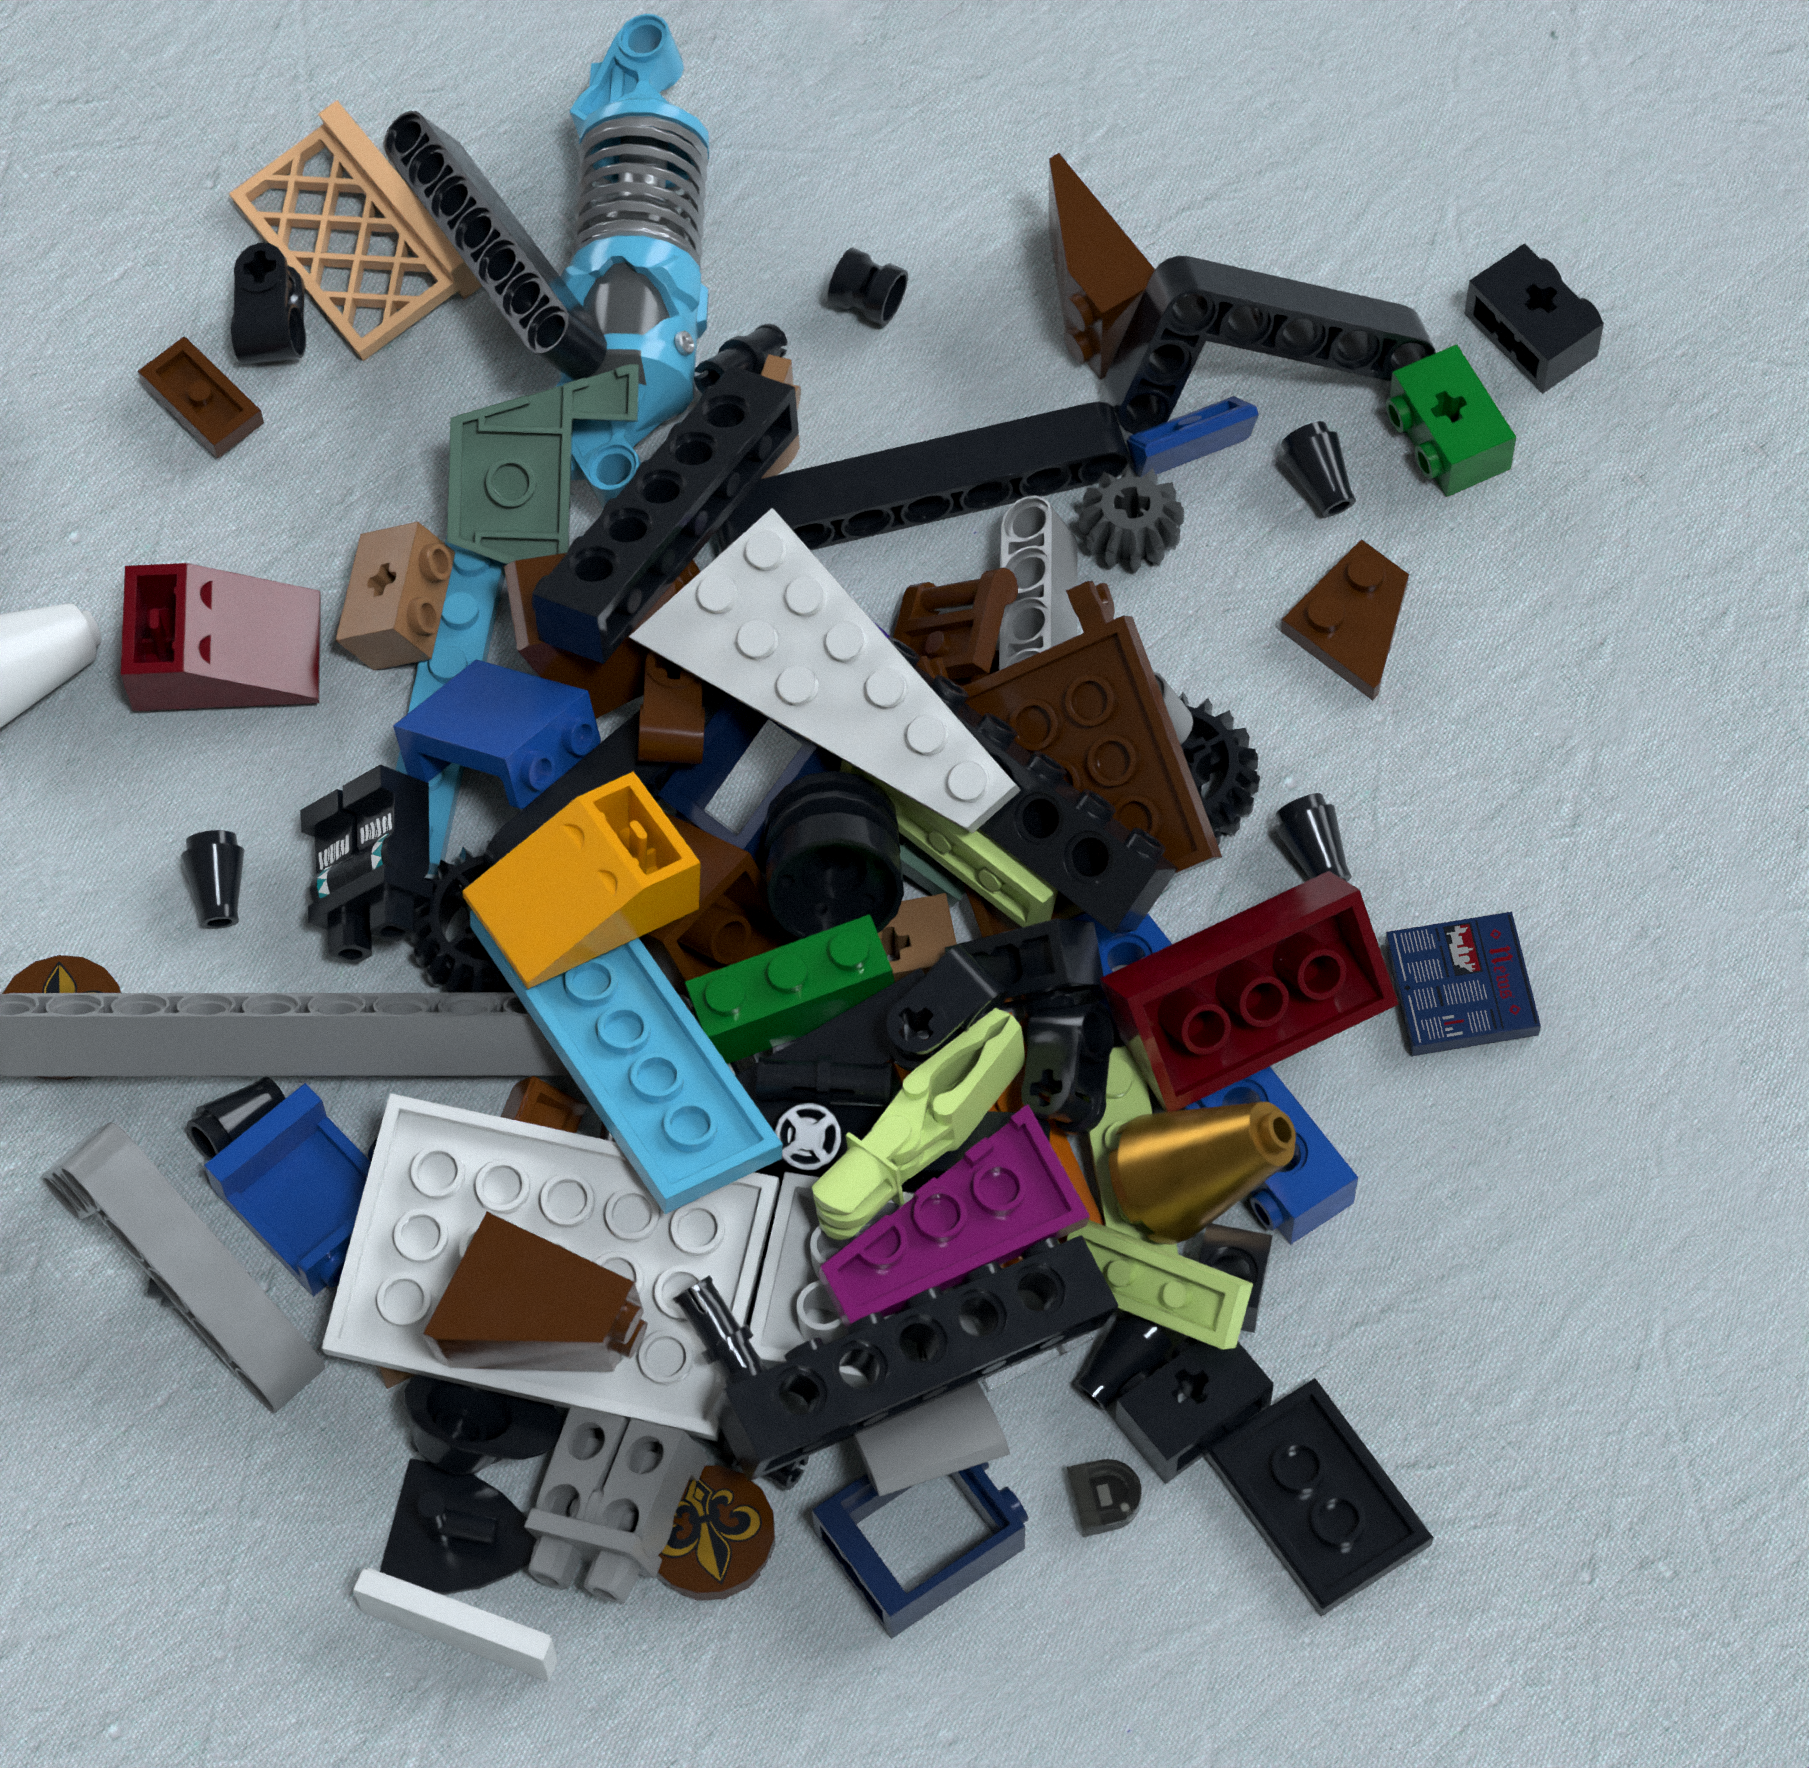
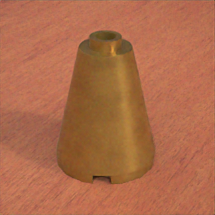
(1196, 1164)

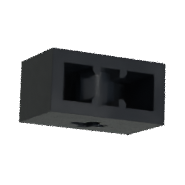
(1534, 317)
(1176, 1433)

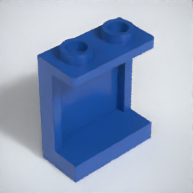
(500, 725)
(295, 1187)

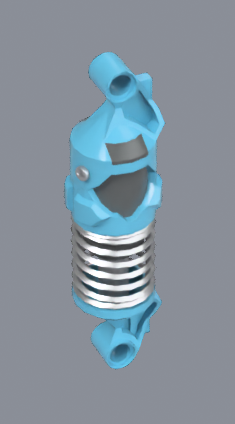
(634, 258)

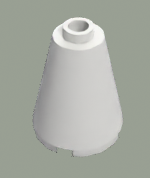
(41, 652)

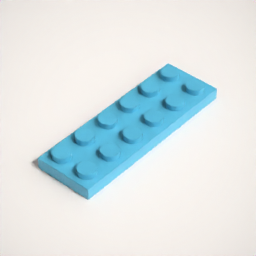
(648, 1072)

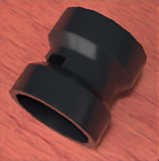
(867, 286)

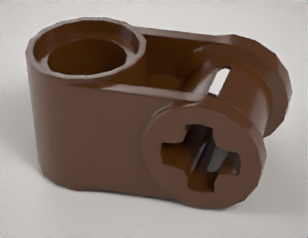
(670, 714)

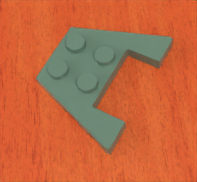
(516, 465)

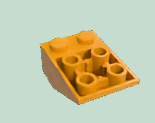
(587, 882)

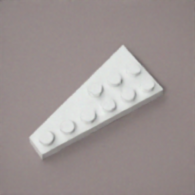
(806, 655)

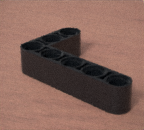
(1251, 314)

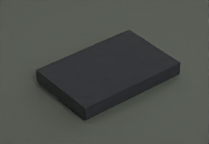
(1318, 1497)

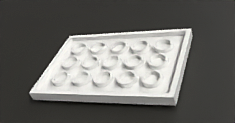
(449, 1166)

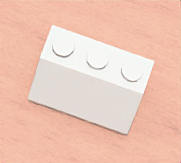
(790, 1295)

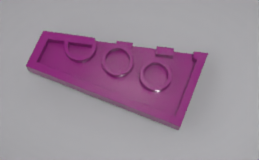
(976, 1213)

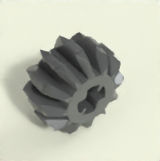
(1131, 518)

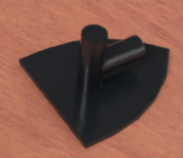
(454, 1532)

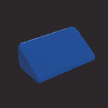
(1192, 436)

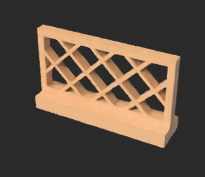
(401, 215)

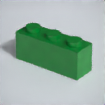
(789, 989)

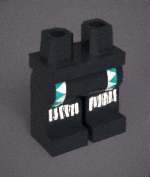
(369, 860)

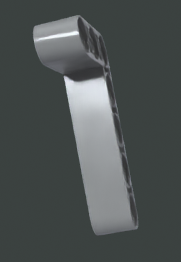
(1045, 563)
(187, 1261)

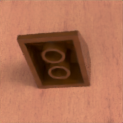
(1095, 268)

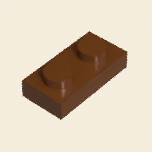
(201, 397)

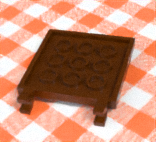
(1107, 724)

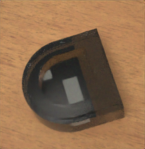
(1104, 1495)

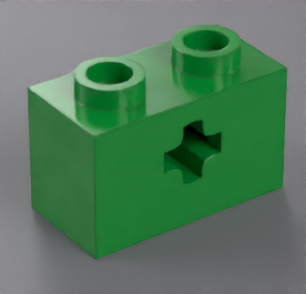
(1450, 421)

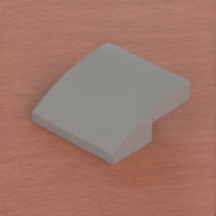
(932, 1441)

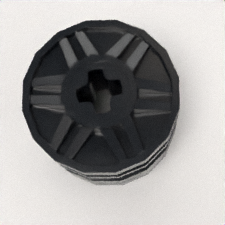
(832, 853)

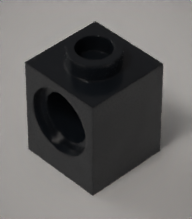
(1240, 1255)

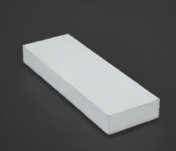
(456, 1623)

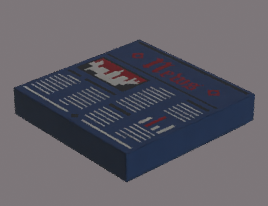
(1462, 983)

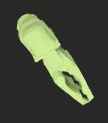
(927, 1117)

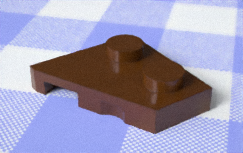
(1352, 617)

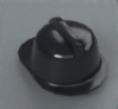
(473, 1427)

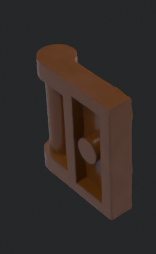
(963, 637)

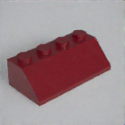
(1250, 990)

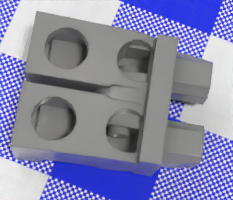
(610, 1501)

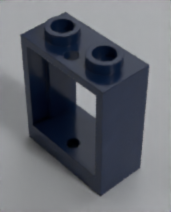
(724, 744)
(893, 1607)

